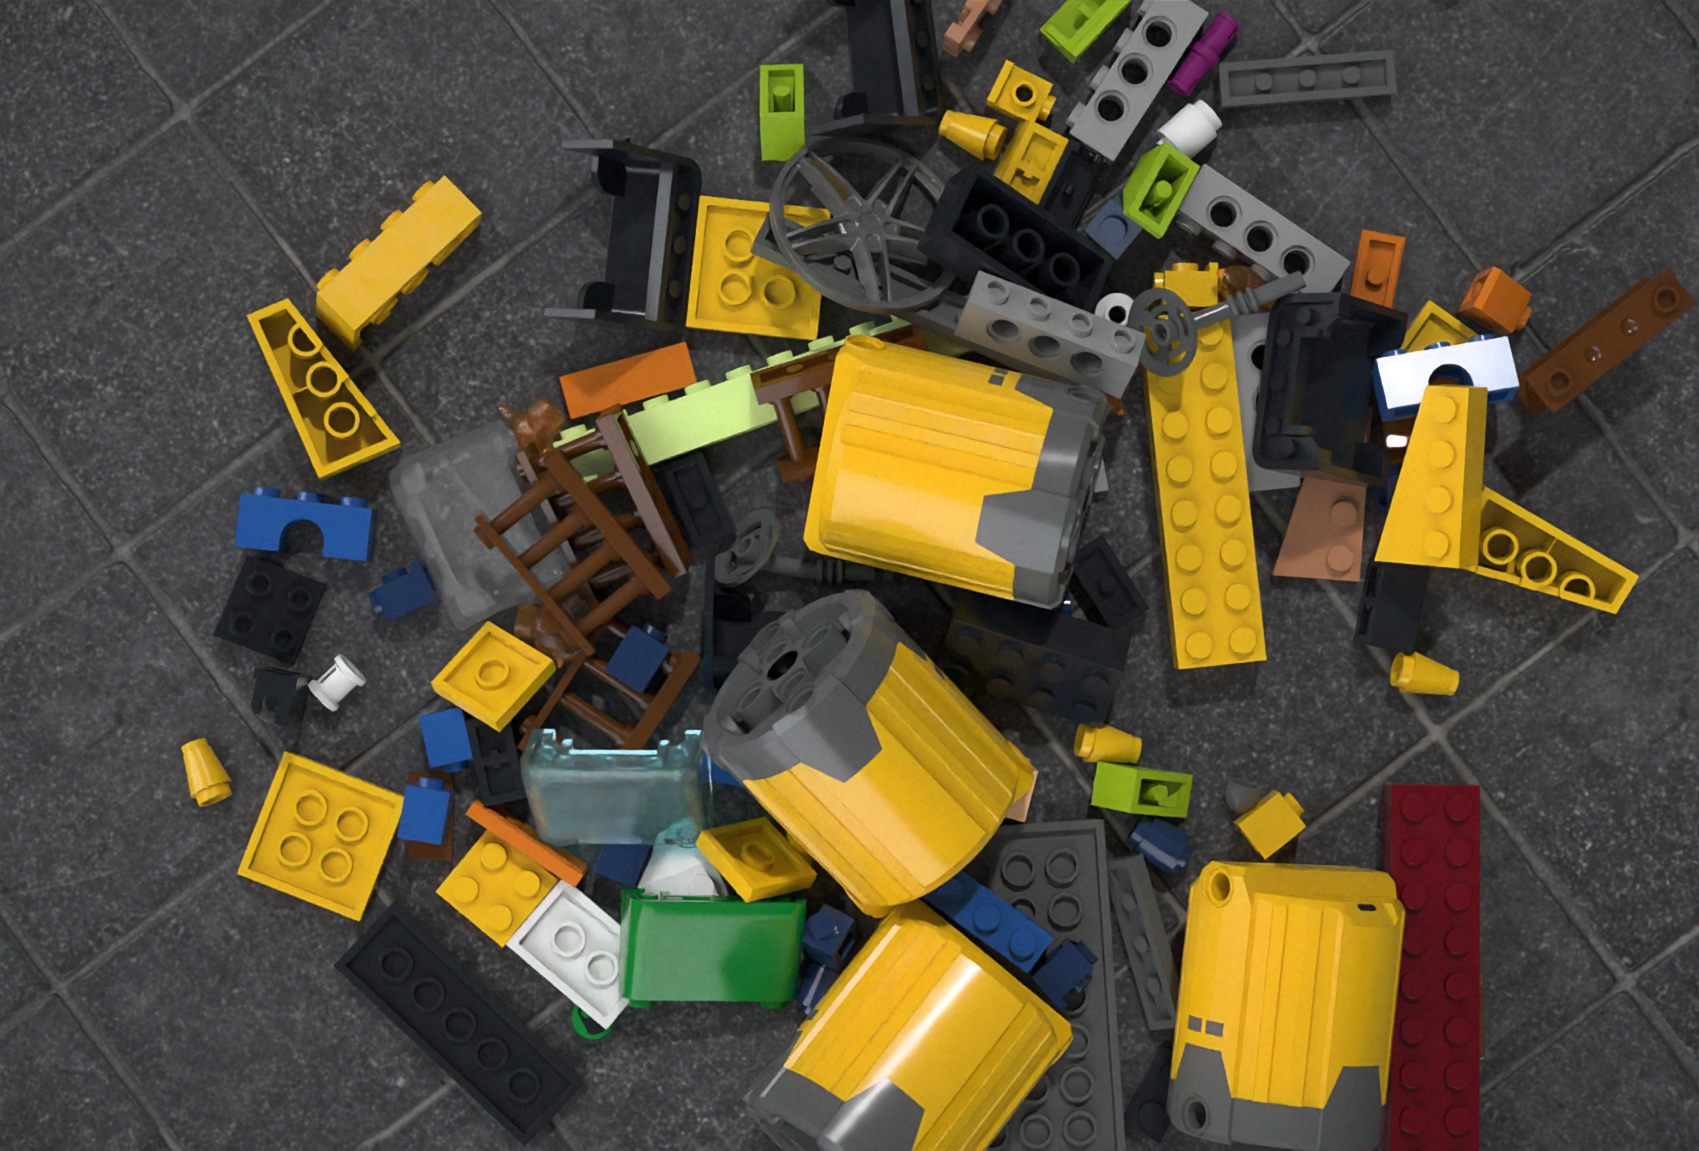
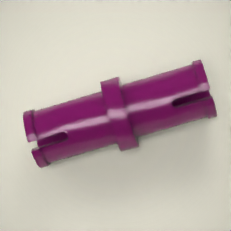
(1203, 54)

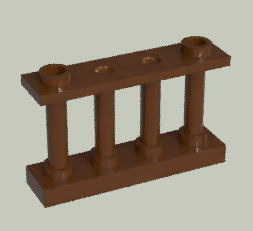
(1601, 343)
(814, 373)
(629, 473)
(587, 511)
(652, 702)

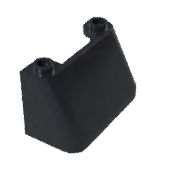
(1320, 387)

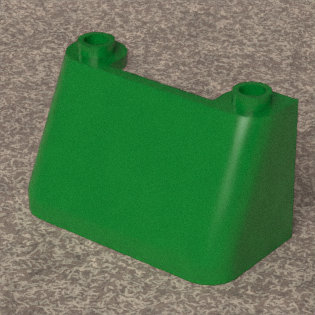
(709, 948)

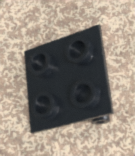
(269, 609)

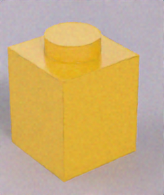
(1271, 823)

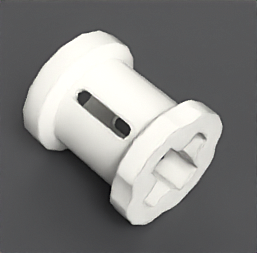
(337, 682)

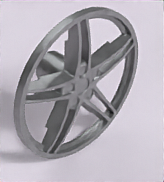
(858, 223)

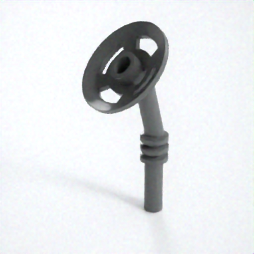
(1184, 329)
(757, 555)

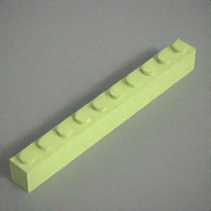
(722, 410)

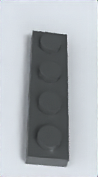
(1307, 79)
(1145, 939)

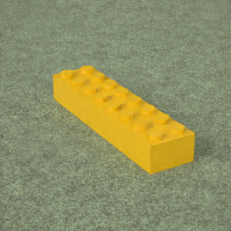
(1204, 506)

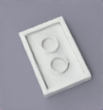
(575, 950)

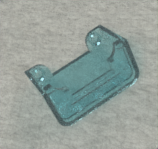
(618, 793)

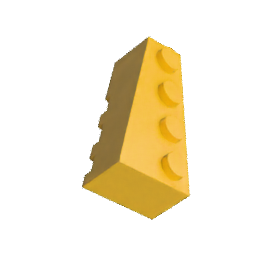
(395, 260)
(325, 404)
(1440, 482)
(1545, 559)

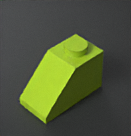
(782, 111)
(1158, 188)
(1141, 790)

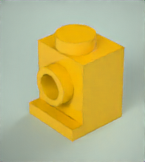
(1004, 99)
(1194, 287)

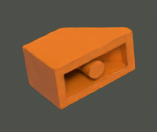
(1496, 302)

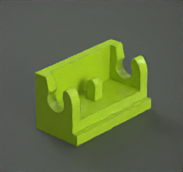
(1080, 24)

